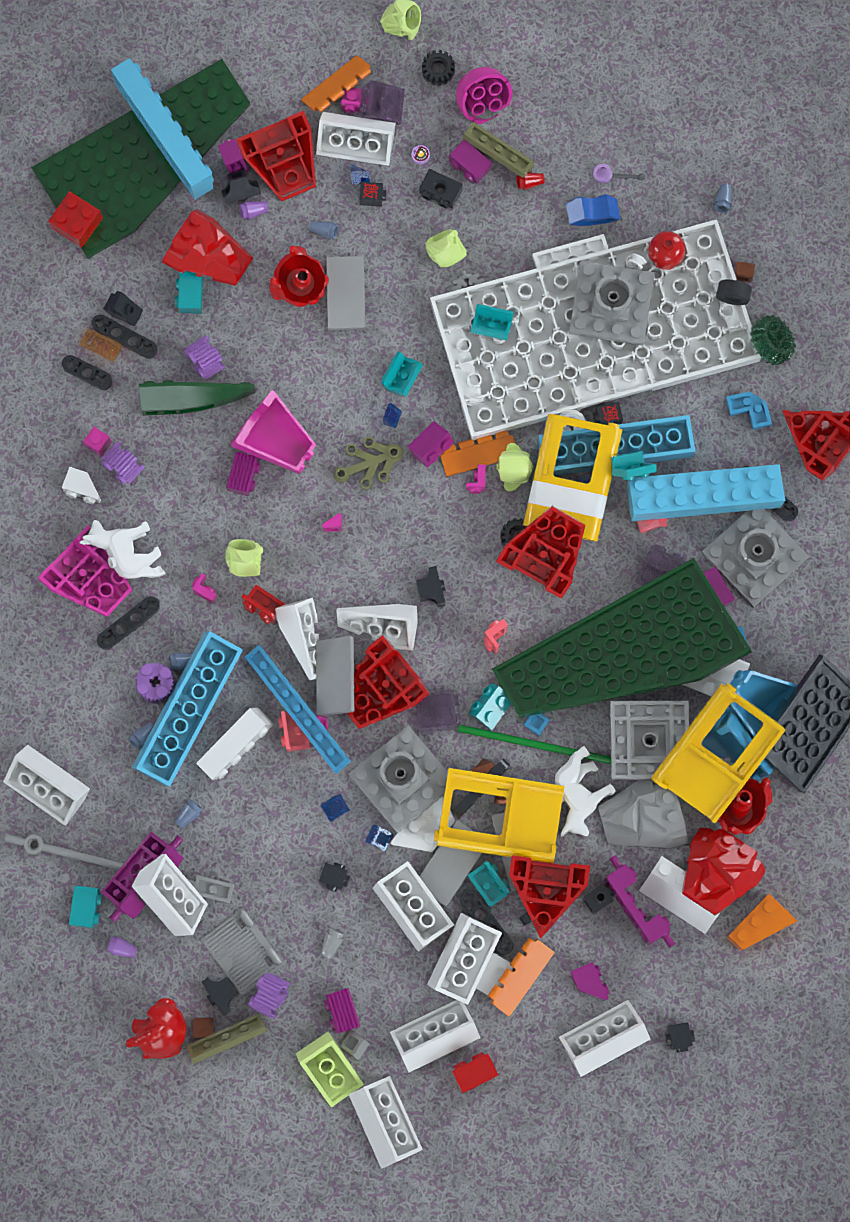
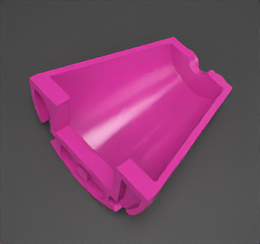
(275, 436)

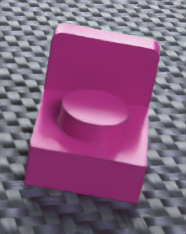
(351, 100)
(479, 476)
(204, 592)

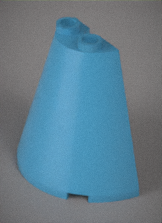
(763, 692)
(731, 739)

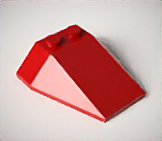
(282, 155)

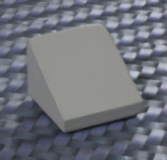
(354, 1045)

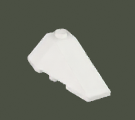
(392, 621)
(297, 625)

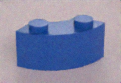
(593, 210)

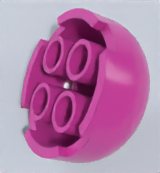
(480, 88)

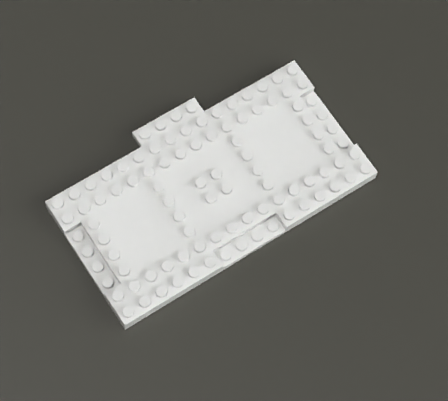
(552, 371)

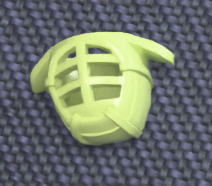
(397, 23)
(445, 248)
(514, 467)
(244, 557)

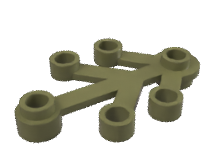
(371, 462)

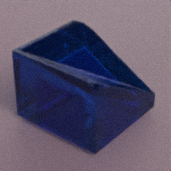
(359, 175)

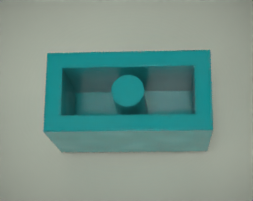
(190, 293)
(85, 906)

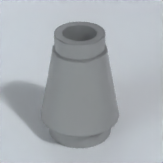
(332, 941)

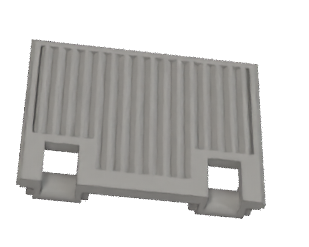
(241, 952)

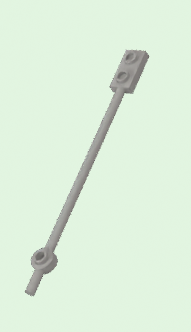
(205, 886)

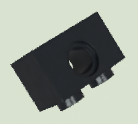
(435, 180)

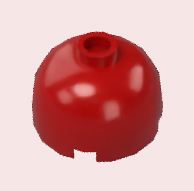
(666, 250)

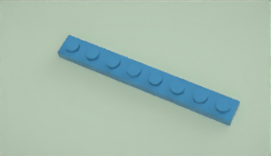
(298, 709)

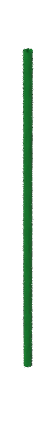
(530, 743)

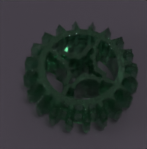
(772, 339)

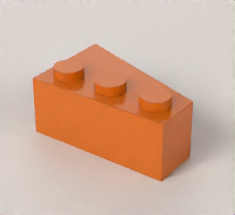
(761, 923)

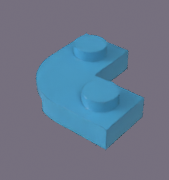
(750, 404)

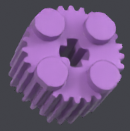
(204, 357)
(122, 463)
(149, 674)
(270, 995)

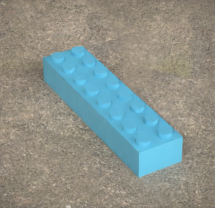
(162, 128)
(657, 439)
(705, 492)
(187, 708)

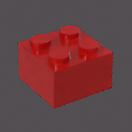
(75, 219)
(475, 1072)

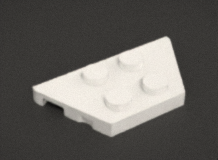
(420, 832)

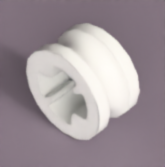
(637, 261)

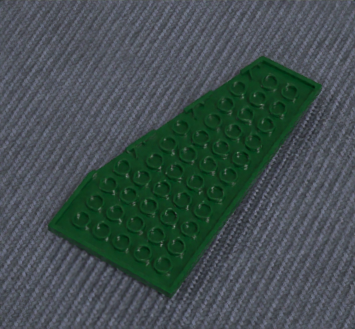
(123, 167)
(641, 643)

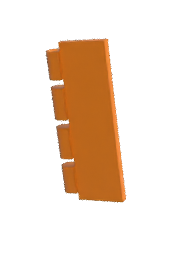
(332, 87)
(470, 455)
(525, 972)

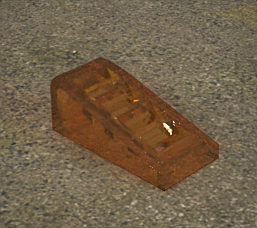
(111, 351)

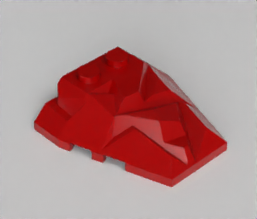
(207, 250)
(546, 550)
(384, 685)
(720, 870)

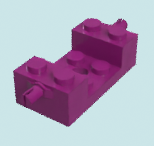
(620, 881)
(120, 888)

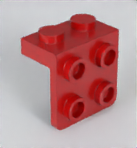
(262, 604)

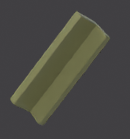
(498, 150)
(226, 1038)

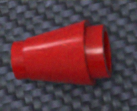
(530, 180)

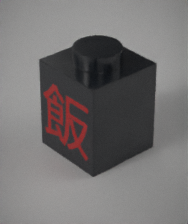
(372, 194)
(608, 414)

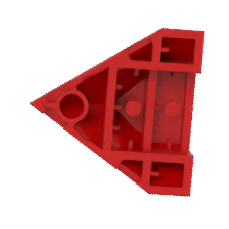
(820, 439)
(547, 888)

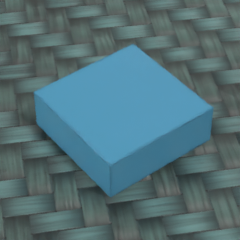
(536, 723)

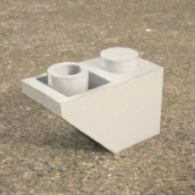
(79, 484)

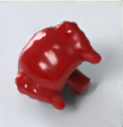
(298, 279)
(747, 808)
(161, 1033)

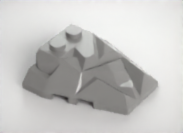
(644, 817)

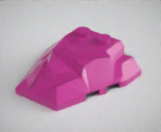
(86, 577)

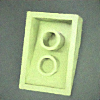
(329, 1069)

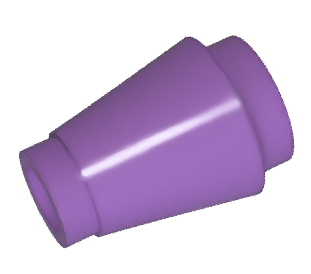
(251, 209)
(121, 947)

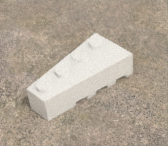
(235, 743)

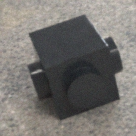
(334, 876)
(593, 903)
(680, 1037)

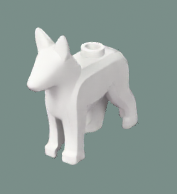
(121, 551)
(576, 796)

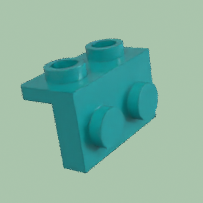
(492, 322)
(401, 374)
(631, 465)
(490, 706)
(489, 883)

